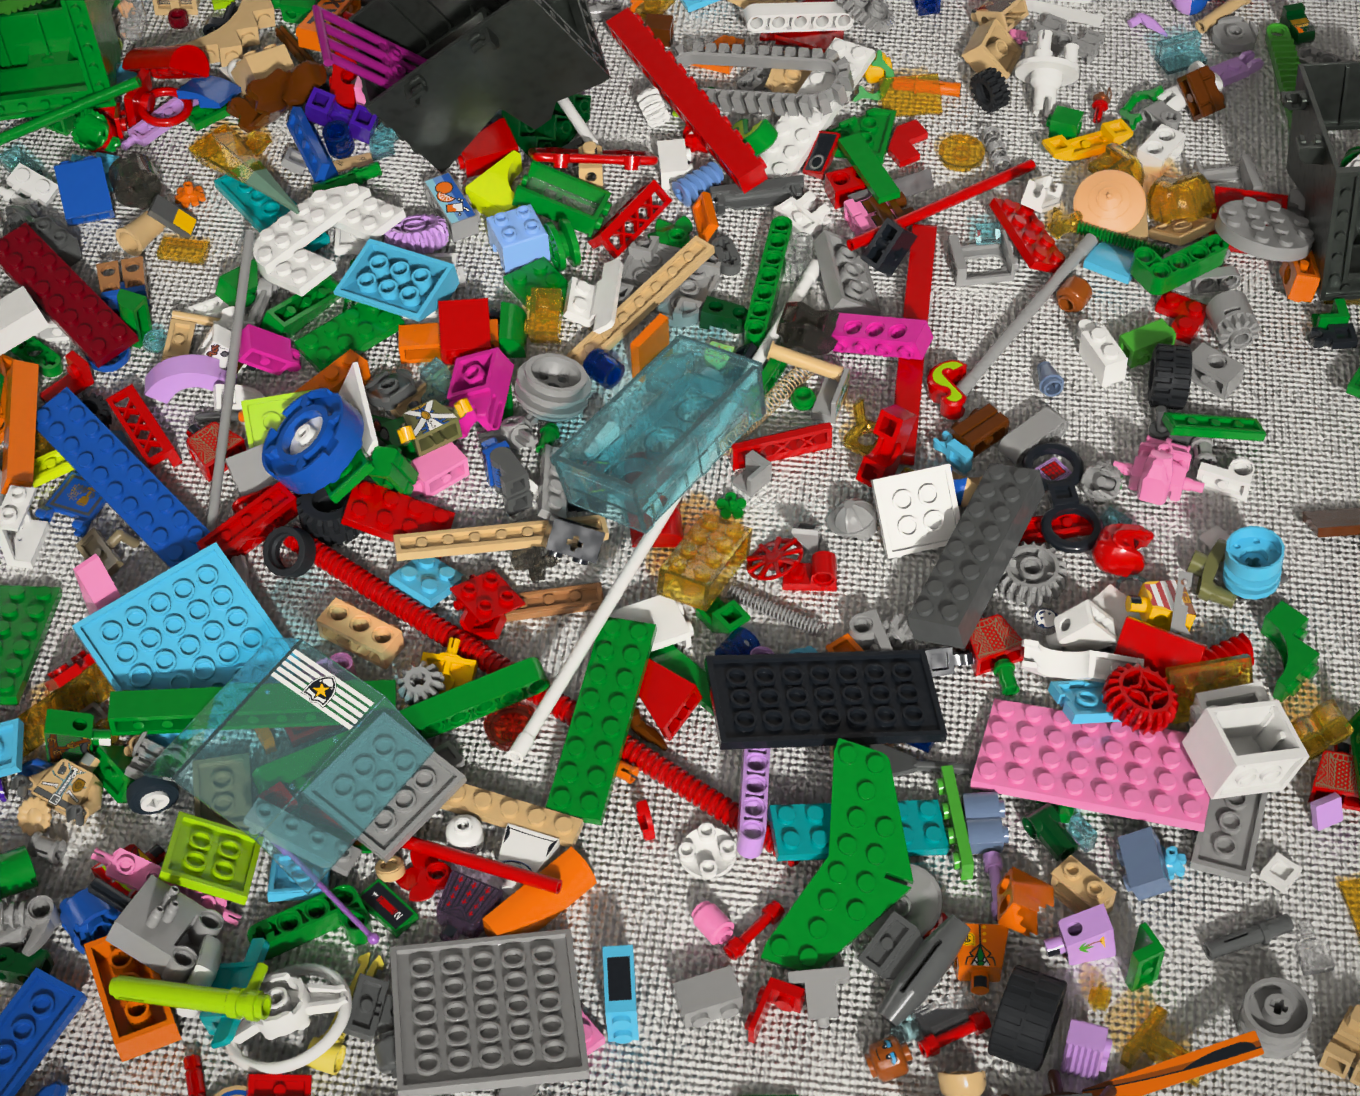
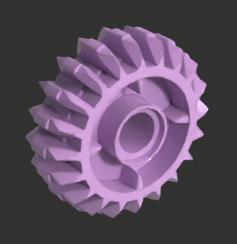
(419, 233)

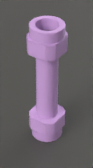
(993, 865)

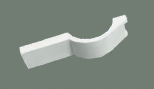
(1072, 665)

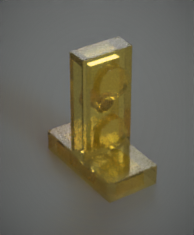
(1154, 1044)

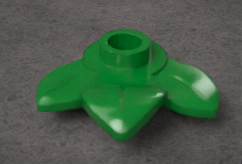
(673, 234)

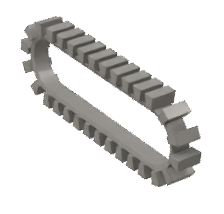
(763, 59)

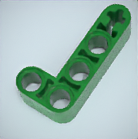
(1166, 274)
(307, 926)

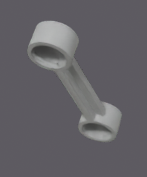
(266, 294)

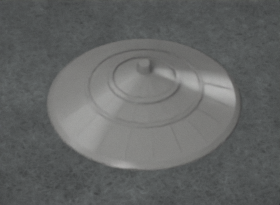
(919, 906)

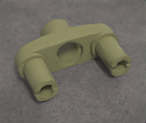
(1205, 568)

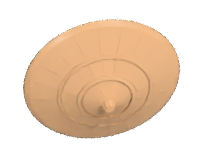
(1110, 200)

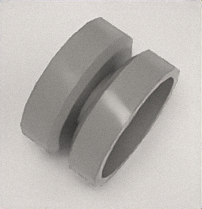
(1278, 1014)

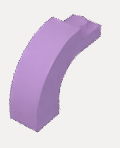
(182, 373)

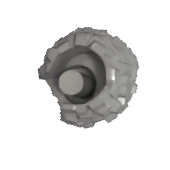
(1101, 481)

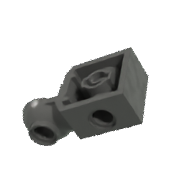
(60, 240)

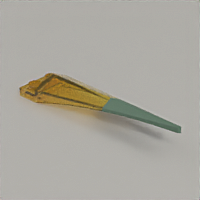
(230, 155)

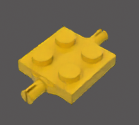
(453, 667)

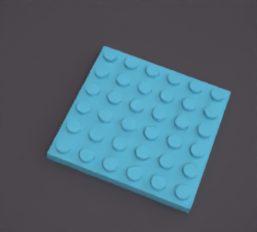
(178, 629)

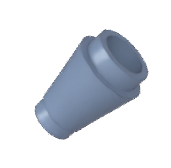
(1049, 379)

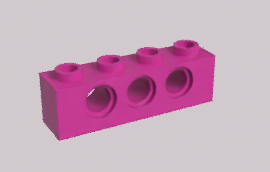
(882, 336)

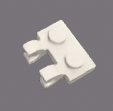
(800, 213)

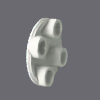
(707, 852)

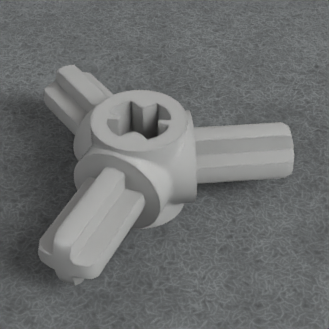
(515, 430)

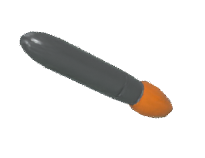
(215, 416)

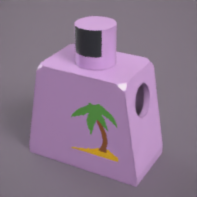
(1083, 937)

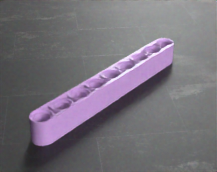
(753, 795)

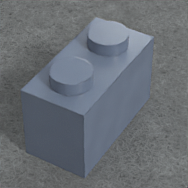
(1143, 863)

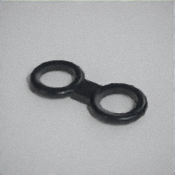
(1064, 499)

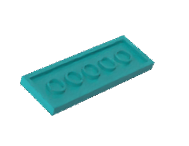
(258, 208)
(804, 829)

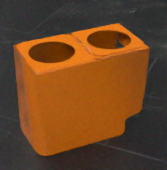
(1020, 899)

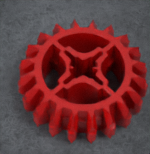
(1140, 698)

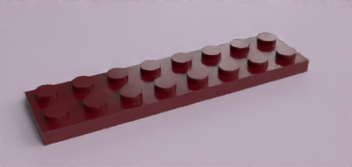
(64, 296)

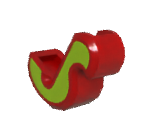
(943, 389)

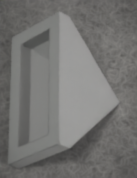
(808, 535)

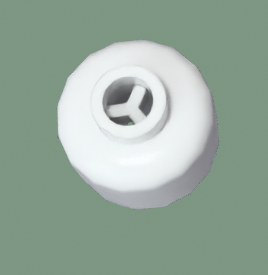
(465, 833)

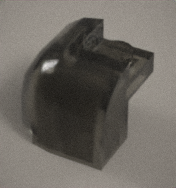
(807, 329)

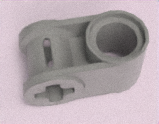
(1159, 113)

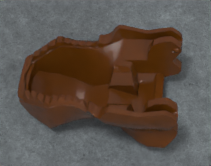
(275, 94)

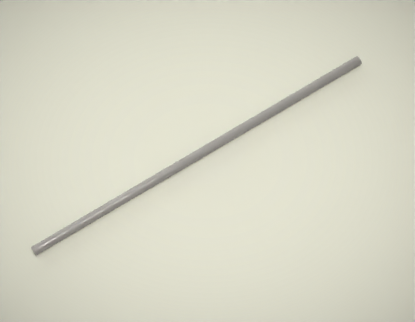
(230, 380)

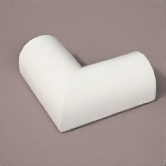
(205, 970)

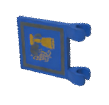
(76, 500)

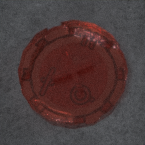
(506, 724)

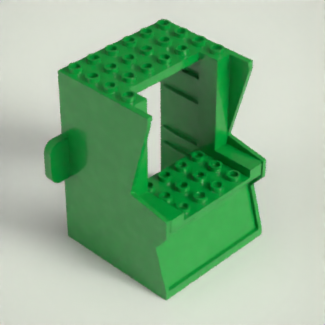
(56, 57)

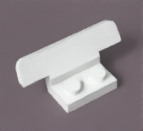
(597, 303)

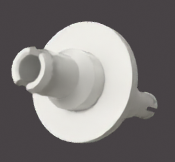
(1047, 72)

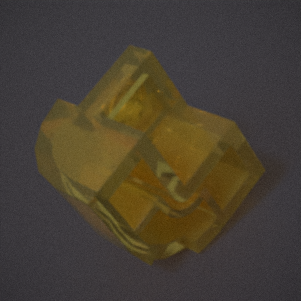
(1119, 159)
(1180, 198)

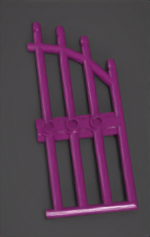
(388, 52)

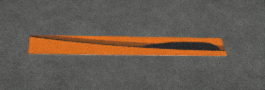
(1184, 1067)

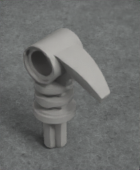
(28, 917)

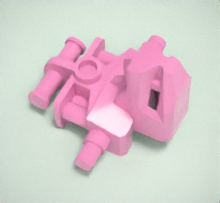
(1160, 471)

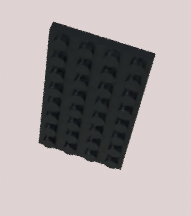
(823, 698)

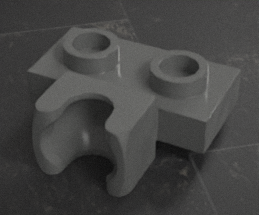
(370, 1008)

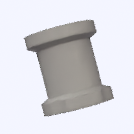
(1203, 452)
(47, 848)

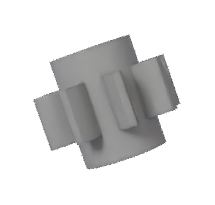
(898, 630)

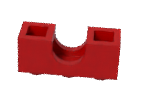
(341, 86)
(893, 429)

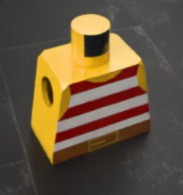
(1156, 603)

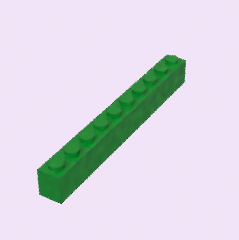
(173, 709)

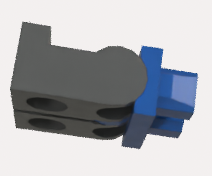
(507, 476)

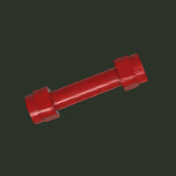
(737, 947)
(976, 1023)

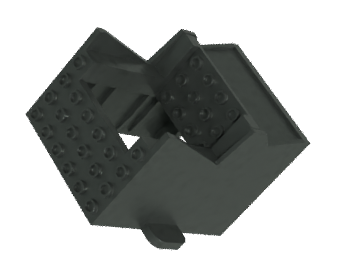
(478, 62)
(1326, 101)

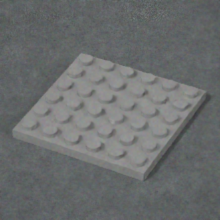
(487, 1014)

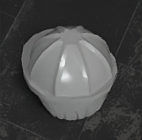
(853, 519)

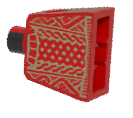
(203, 444)
(994, 641)
(1337, 775)

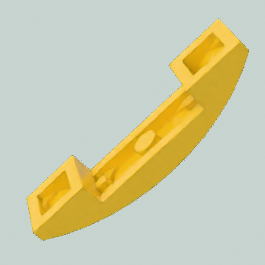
(1089, 144)

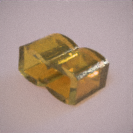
(1322, 728)

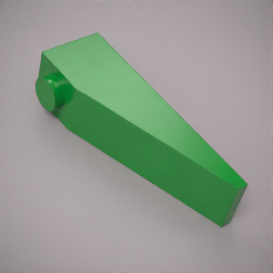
(298, 311)

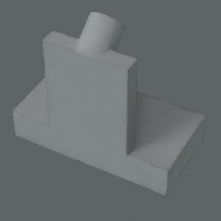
(820, 991)

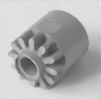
(1232, 320)

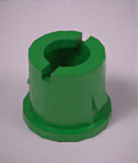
(16, 872)

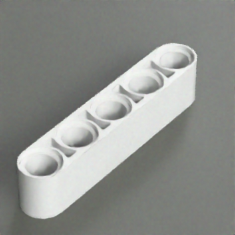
(788, 13)

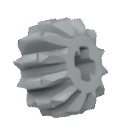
(420, 683)

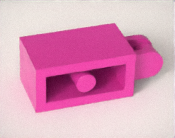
(268, 351)

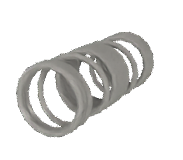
(995, 143)

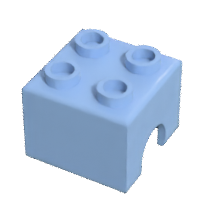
(517, 237)

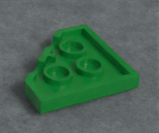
(874, 127)

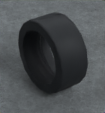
(272, 546)

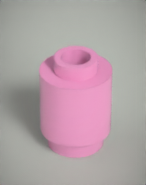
(712, 923)

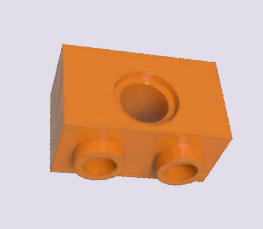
(1300, 278)

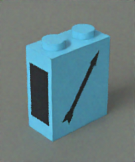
(620, 993)

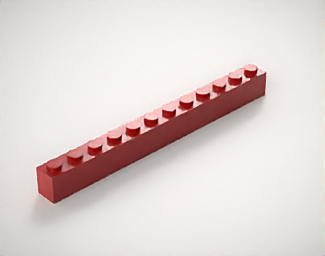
(687, 101)

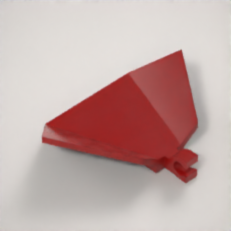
(809, 40)

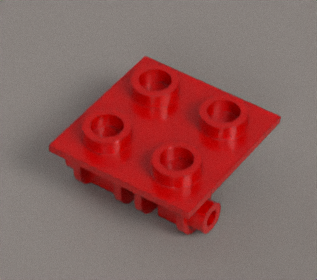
(486, 596)

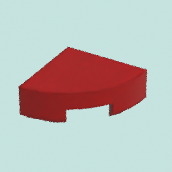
(645, 820)

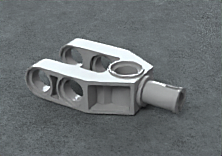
(1216, 277)

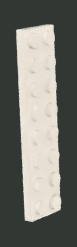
(799, 133)

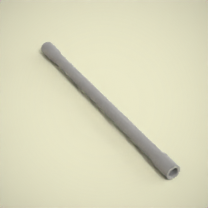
(1081, 250)

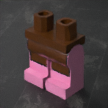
(868, 214)

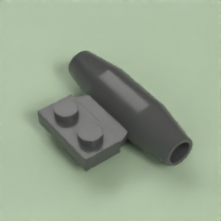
(911, 961)

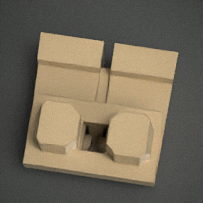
(1344, 1047)

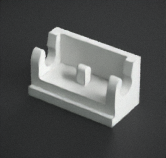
(1040, 196)

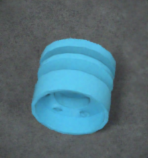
(1253, 562)

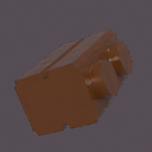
(1201, 92)
(981, 429)

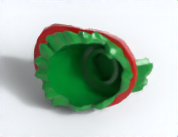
(95, 132)

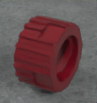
(178, 18)

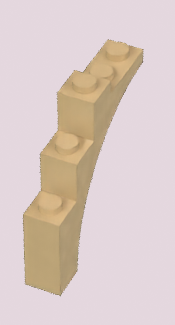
(239, 32)

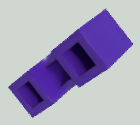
(323, 108)

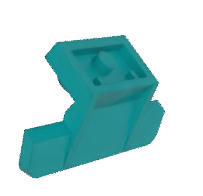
(230, 976)

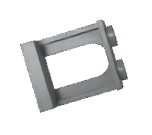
(1245, 172)
(959, 253)

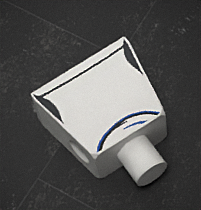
(528, 851)

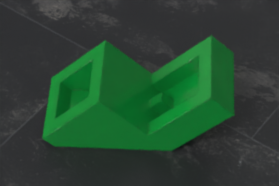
(723, 617)

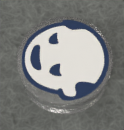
(1044, 620)

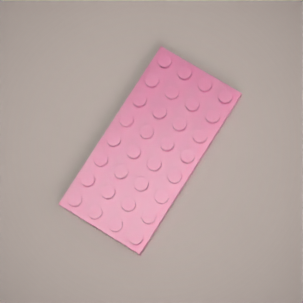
(1090, 766)

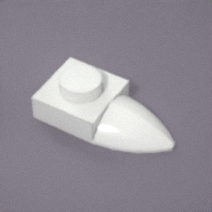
(240, 394)

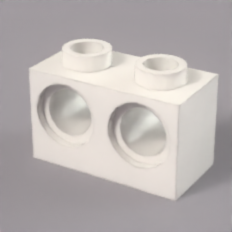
(1160, 149)

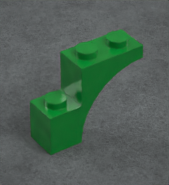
(1287, 631)

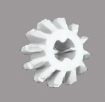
(653, 107)

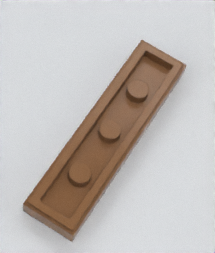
(558, 601)

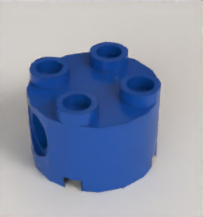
(86, 918)

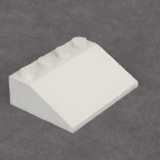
(355, 394)

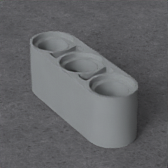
(1041, 428)

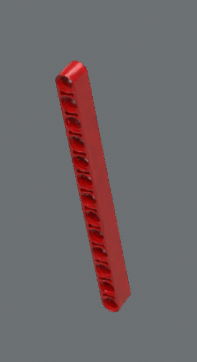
(915, 307)

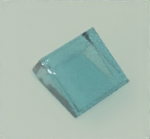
(988, 233)

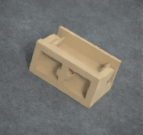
(1080, 887)

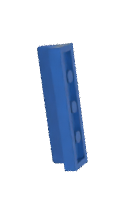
(310, 146)

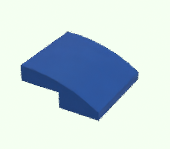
(210, 91)

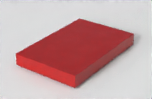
(1157, 646)

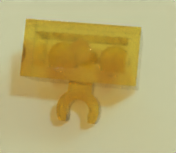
(544, 315)

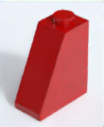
(487, 149)
(668, 698)

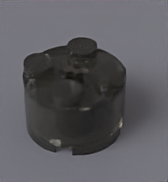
(134, 180)

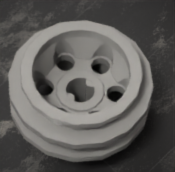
(552, 387)

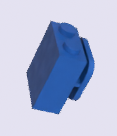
(84, 191)

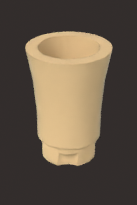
(138, 234)

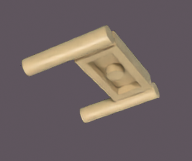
(182, 332)

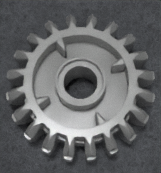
(1034, 575)

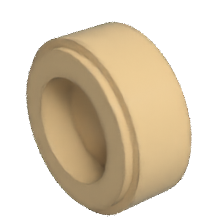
(390, 871)

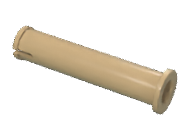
(1221, 11)
(805, 362)

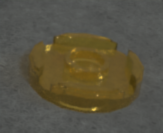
(961, 153)

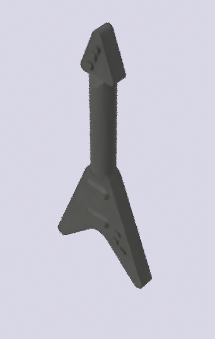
(905, 764)

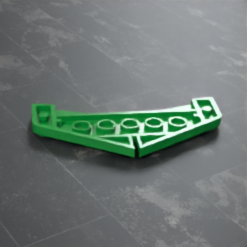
(851, 883)

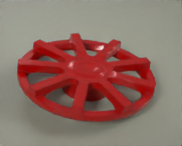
(775, 558)

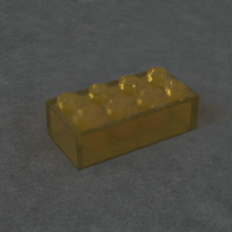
(704, 561)

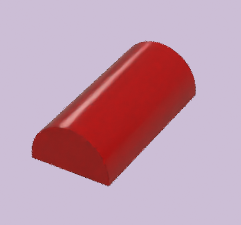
(168, 61)

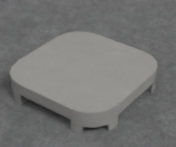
(684, 303)

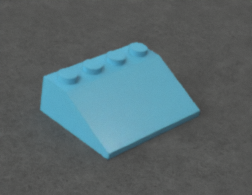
(398, 280)

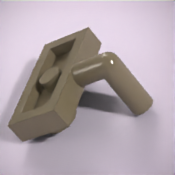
(96, 543)

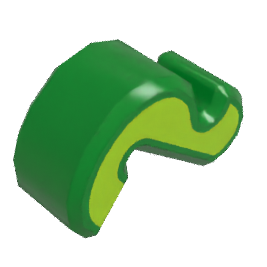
(759, 137)

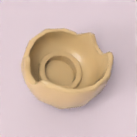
(962, 1083)

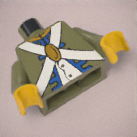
(432, 424)

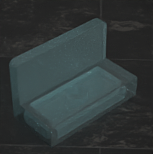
(1179, 52)

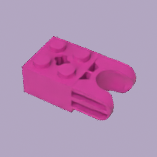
(486, 383)

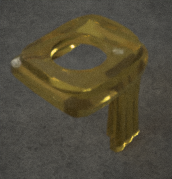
(861, 427)

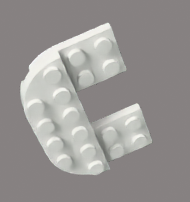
(281, 246)

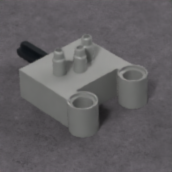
(155, 925)

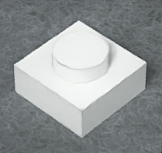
(1280, 872)

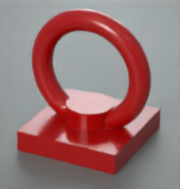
(141, 102)

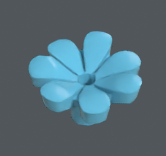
(1174, 861)

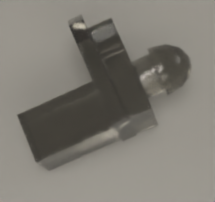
(534, 561)

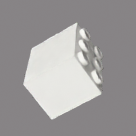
(1245, 749)

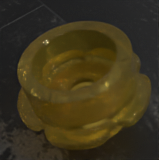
(1100, 997)

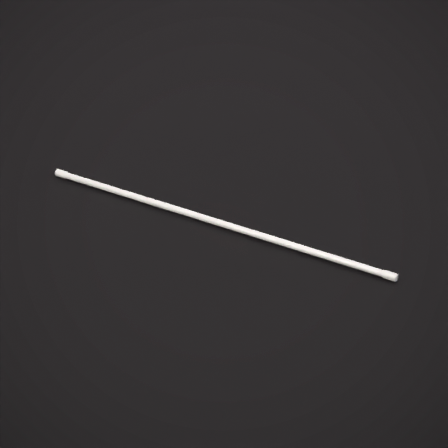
(526, 738)

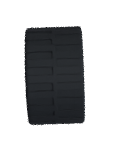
(1027, 1017)

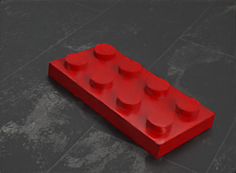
(1028, 235)
(389, 513)

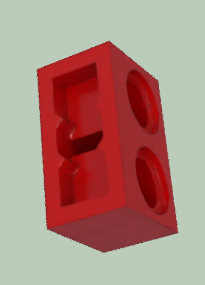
(841, 184)

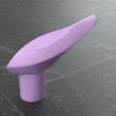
(1147, 21)

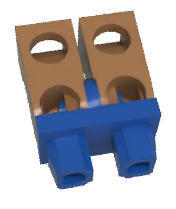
(131, 281)

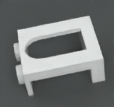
(30, 533)

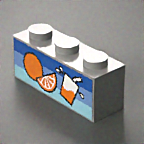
(452, 205)

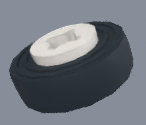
(151, 795)

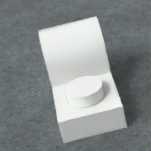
(1229, 482)

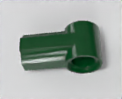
(1046, 826)

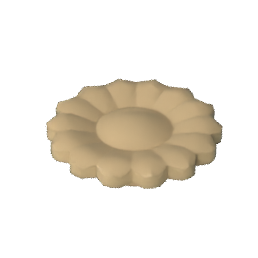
(34, 816)

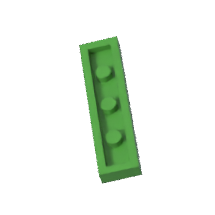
(957, 832)

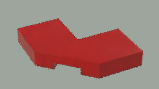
(901, 144)

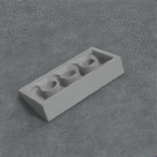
(845, 276)

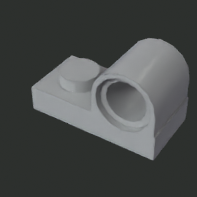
(869, 632)

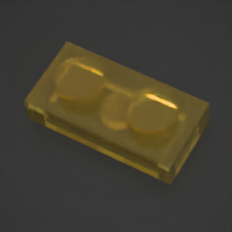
(653, 7)

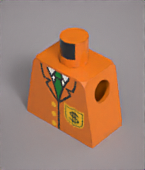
(982, 956)

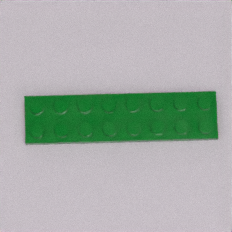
(602, 720)

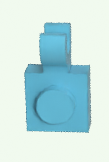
(956, 453)

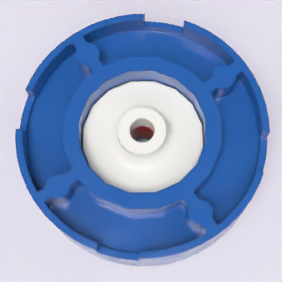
(313, 441)

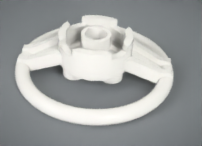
(290, 1012)

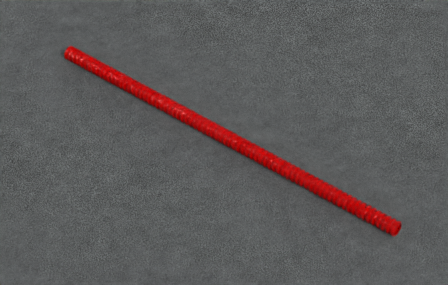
(490, 661)

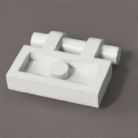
(32, 185)

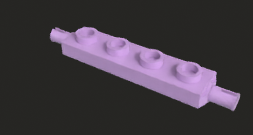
(144, 133)

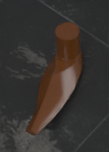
(646, 731)

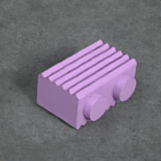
(1086, 1050)

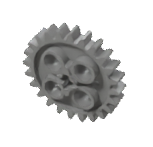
(870, 13)

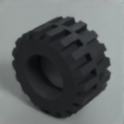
(1170, 376)
(324, 525)

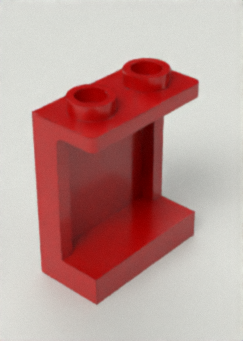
(463, 328)

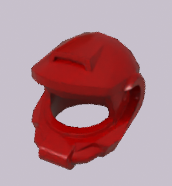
(1117, 549)

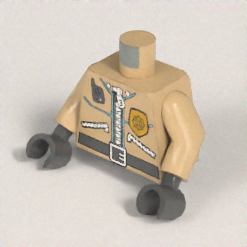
(65, 788)

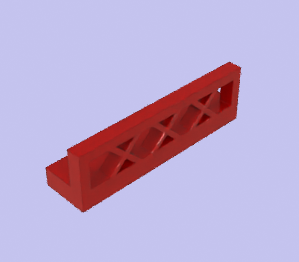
(624, 215)
(151, 425)
(783, 444)
(250, 522)

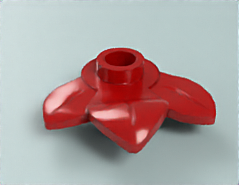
(421, 877)

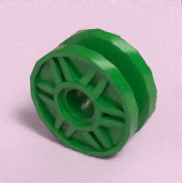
(563, 244)

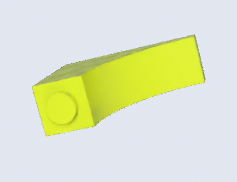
(492, 189)

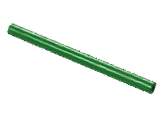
(70, 110)

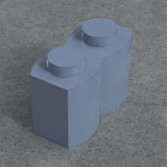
(983, 821)

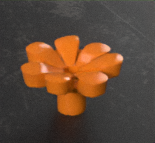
(189, 195)

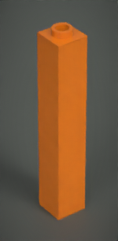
(20, 425)

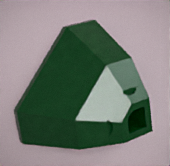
(555, 132)

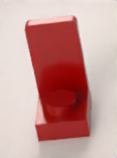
(117, 117)
(77, 379)
(777, 992)

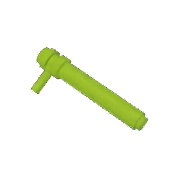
(232, 1002)

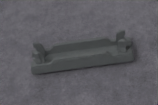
(767, 193)

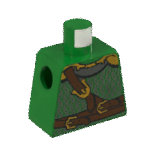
(72, 735)

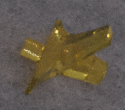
(1064, 223)

